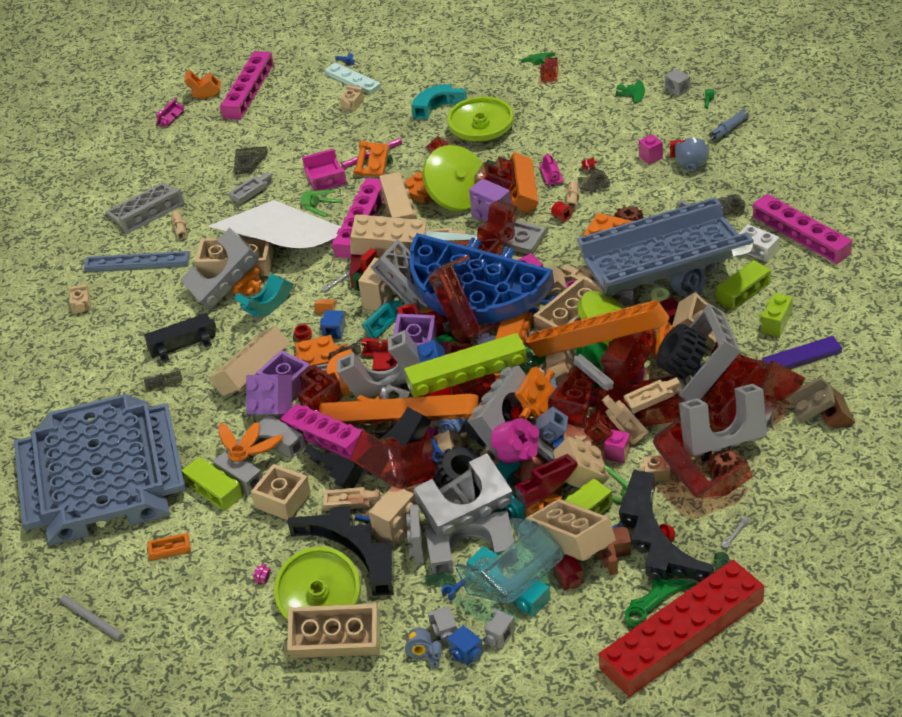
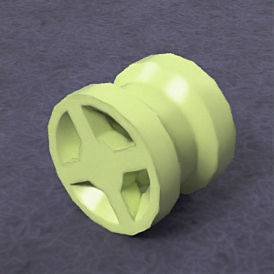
(660, 294)

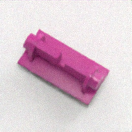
(165, 116)
(550, 170)

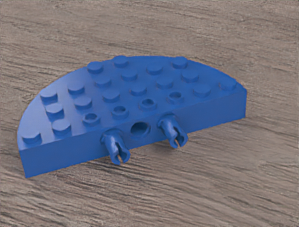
(492, 283)

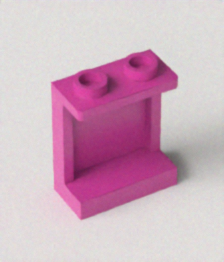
(324, 170)

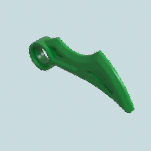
(659, 592)

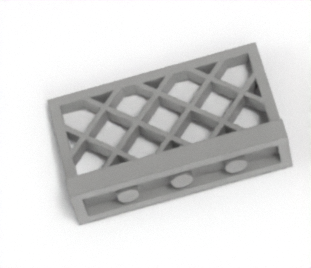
(152, 209)
(392, 276)

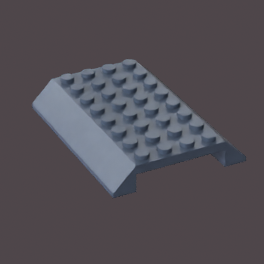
(662, 246)

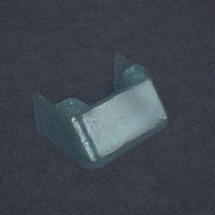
(515, 568)

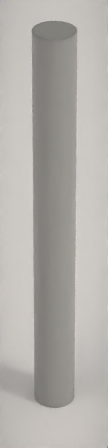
(91, 617)

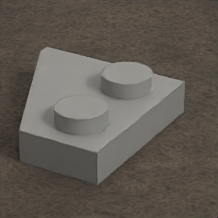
(460, 489)

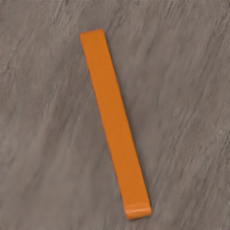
(598, 328)
(391, 410)

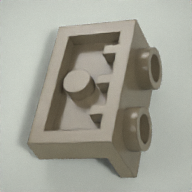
(812, 399)

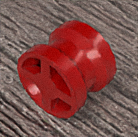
(561, 211)

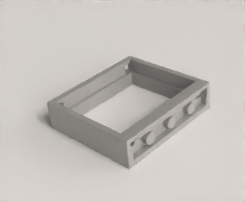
(710, 320)

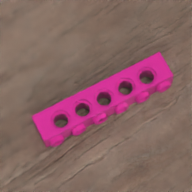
(247, 85)
(365, 203)
(802, 228)
(322, 430)

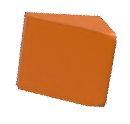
(325, 304)

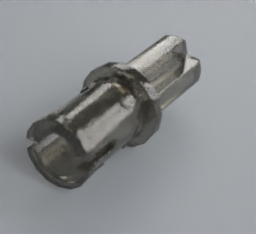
(355, 347)
(162, 380)

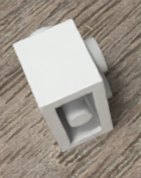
(764, 245)

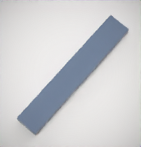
(137, 261)

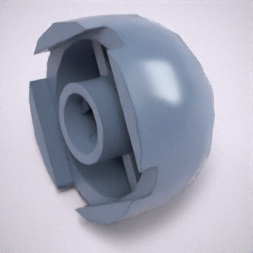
(691, 153)
(694, 278)

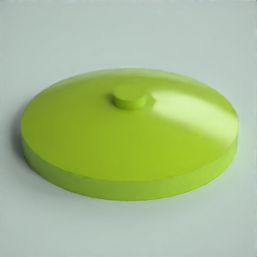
(480, 118)
(450, 175)
(597, 303)
(316, 579)

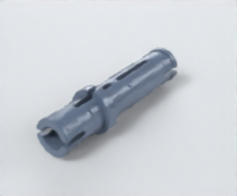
(725, 127)

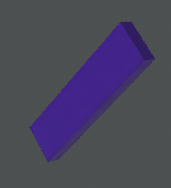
(806, 353)

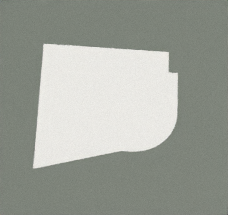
(280, 226)

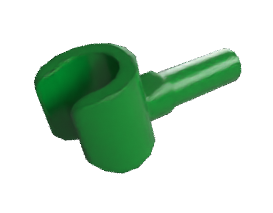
(709, 94)

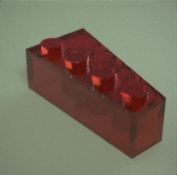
(573, 396)

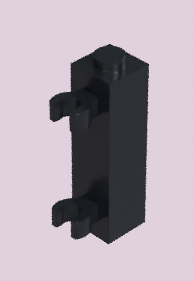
(180, 336)

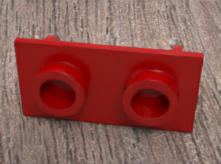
(373, 346)

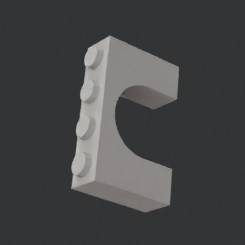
(240, 260)
(370, 382)
(489, 412)
(747, 425)
(248, 474)
(447, 516)
(493, 528)

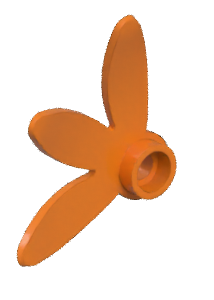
(240, 452)

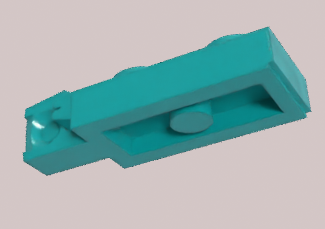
(381, 318)

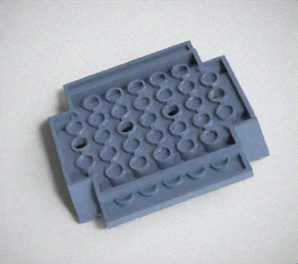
(59, 466)

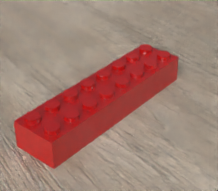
(681, 627)

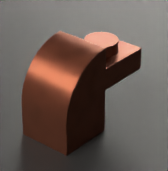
(618, 548)

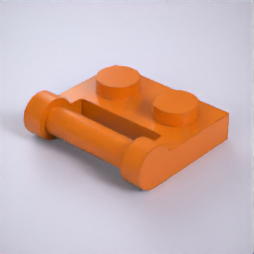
(377, 159)

